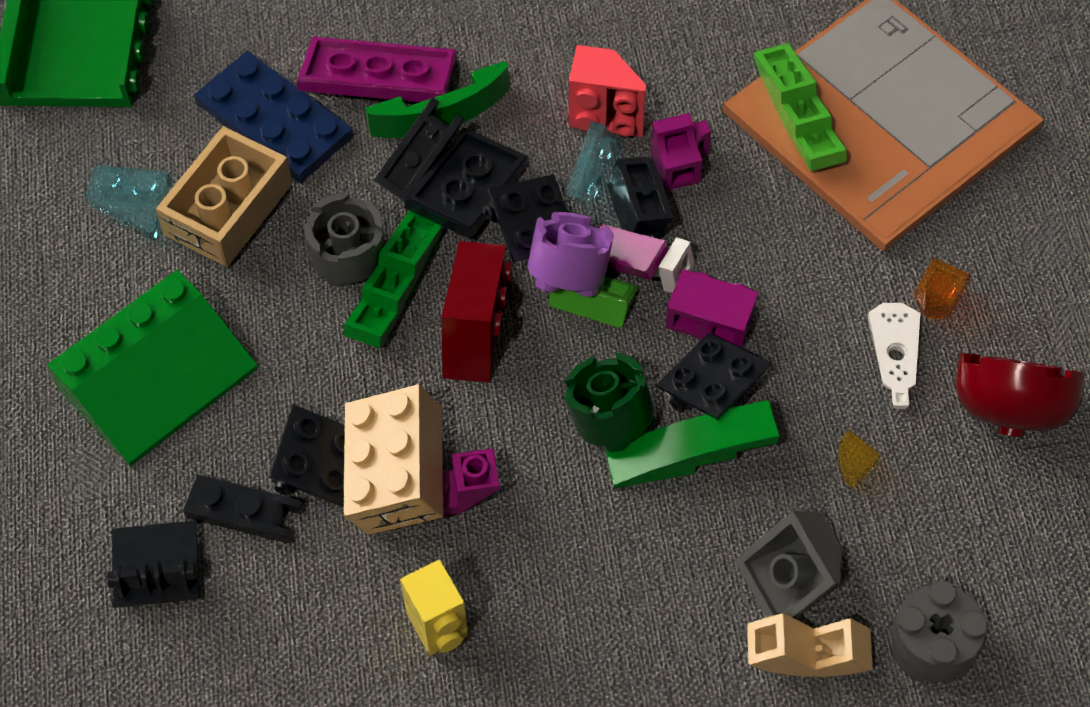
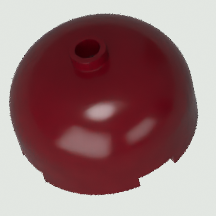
(1017, 393)

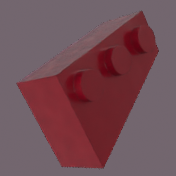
(472, 310)

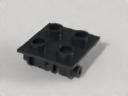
(517, 210)
(712, 376)
(310, 456)
(154, 564)

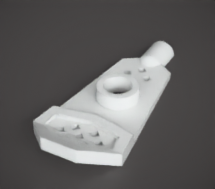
(896, 336)

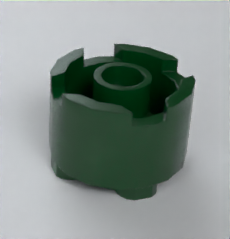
(609, 401)

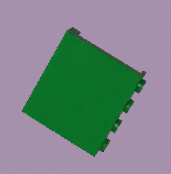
(72, 52)

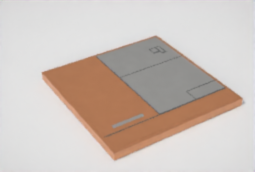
(906, 110)

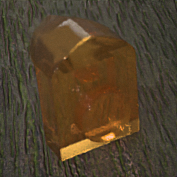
(940, 289)

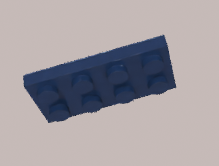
(275, 114)

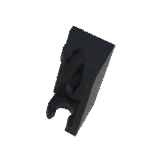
(639, 196)

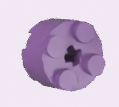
(569, 254)

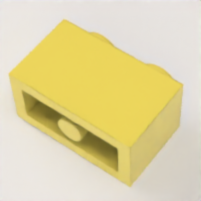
(435, 608)

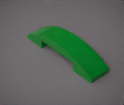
(394, 119)

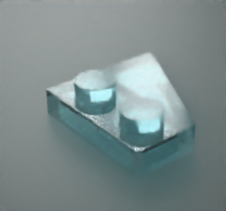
(591, 163)
(129, 195)

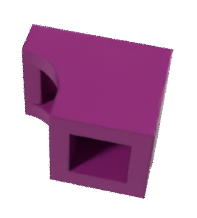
(679, 150)

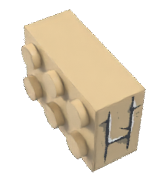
(224, 196)
(393, 460)

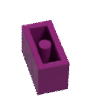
(711, 306)

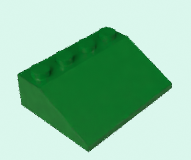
(152, 367)

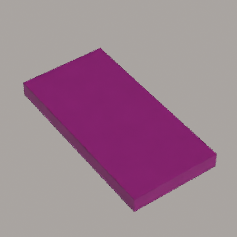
(376, 69)

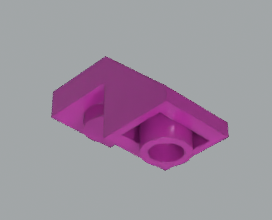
(470, 481)

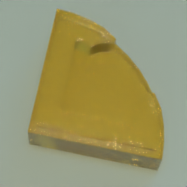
(855, 459)

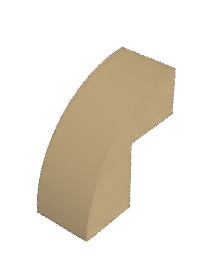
(795, 649)

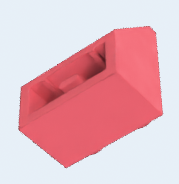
(605, 92)

